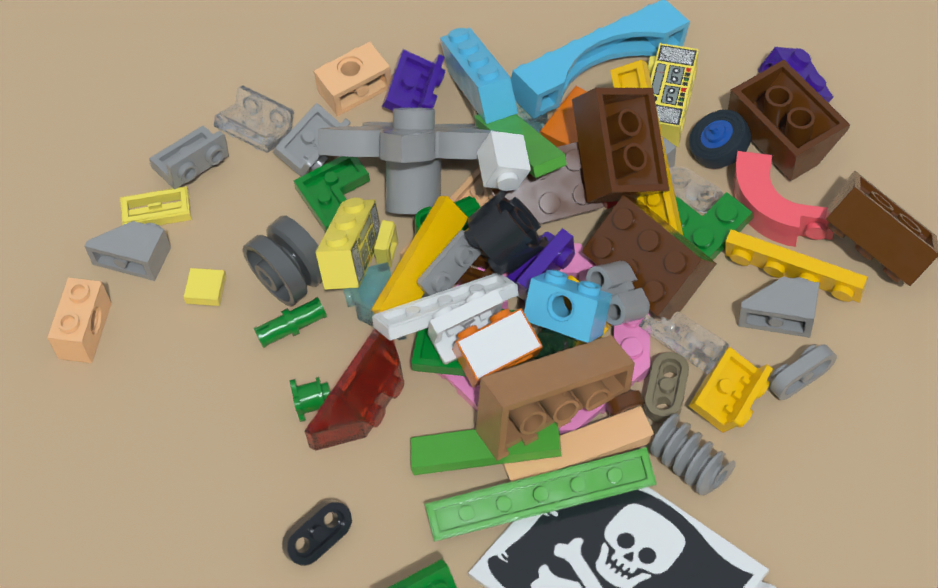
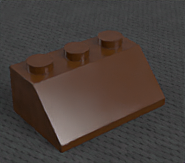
(788, 118)
(620, 143)
(882, 230)

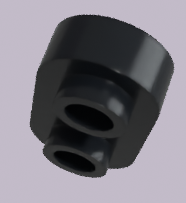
(317, 535)

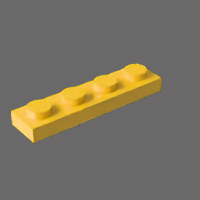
(784, 262)

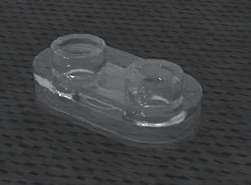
(693, 189)

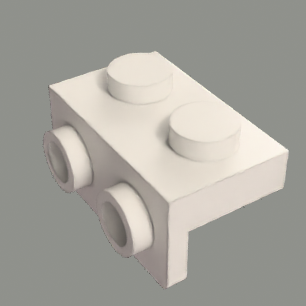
(450, 322)

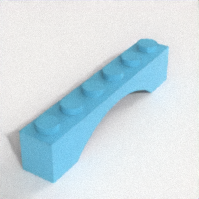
(543, 81)

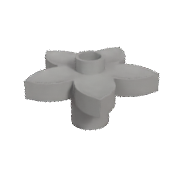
(411, 150)

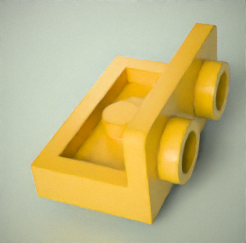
(730, 391)

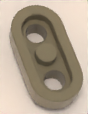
(664, 389)

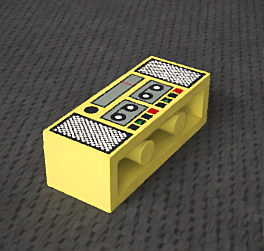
(672, 81)
(349, 244)

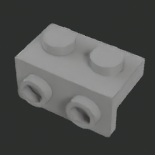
(300, 145)
(190, 156)
(448, 265)

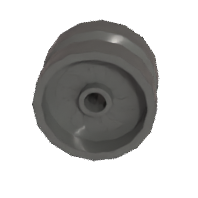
(284, 260)

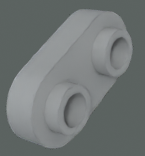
(809, 367)

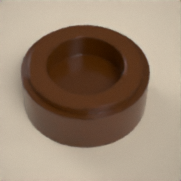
(625, 402)

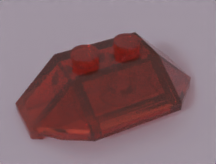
(359, 396)

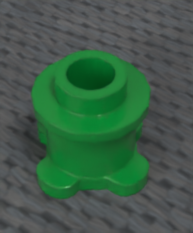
(309, 396)

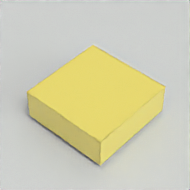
(386, 243)
(204, 287)

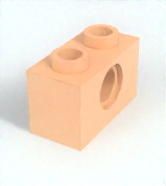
(353, 78)
(79, 320)

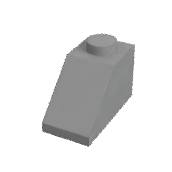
(131, 249)
(782, 307)

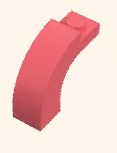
(773, 214)

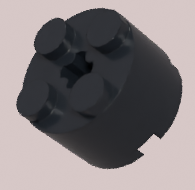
(505, 233)

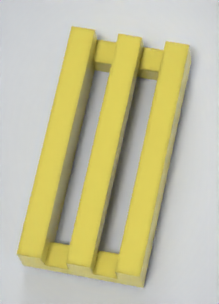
(156, 212)

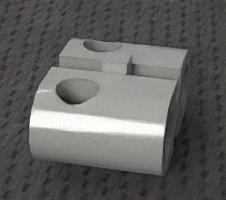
(626, 302)

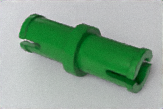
(290, 322)

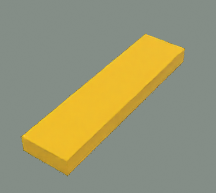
(431, 239)

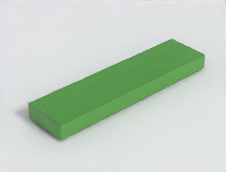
(542, 154)
(467, 450)

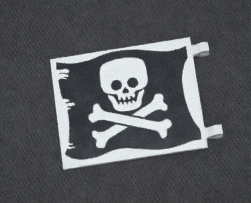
(616, 544)

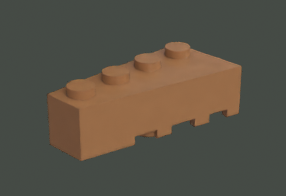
(549, 391)

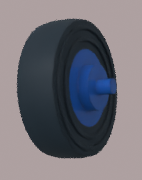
(719, 138)

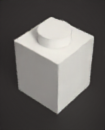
(503, 161)

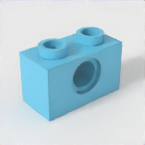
(547, 307)

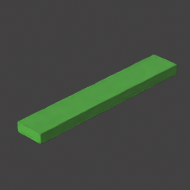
(540, 494)

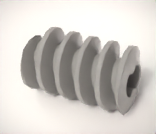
(690, 458)

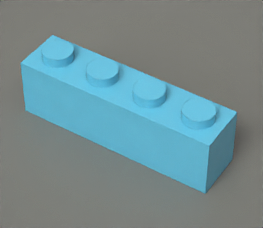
(478, 75)

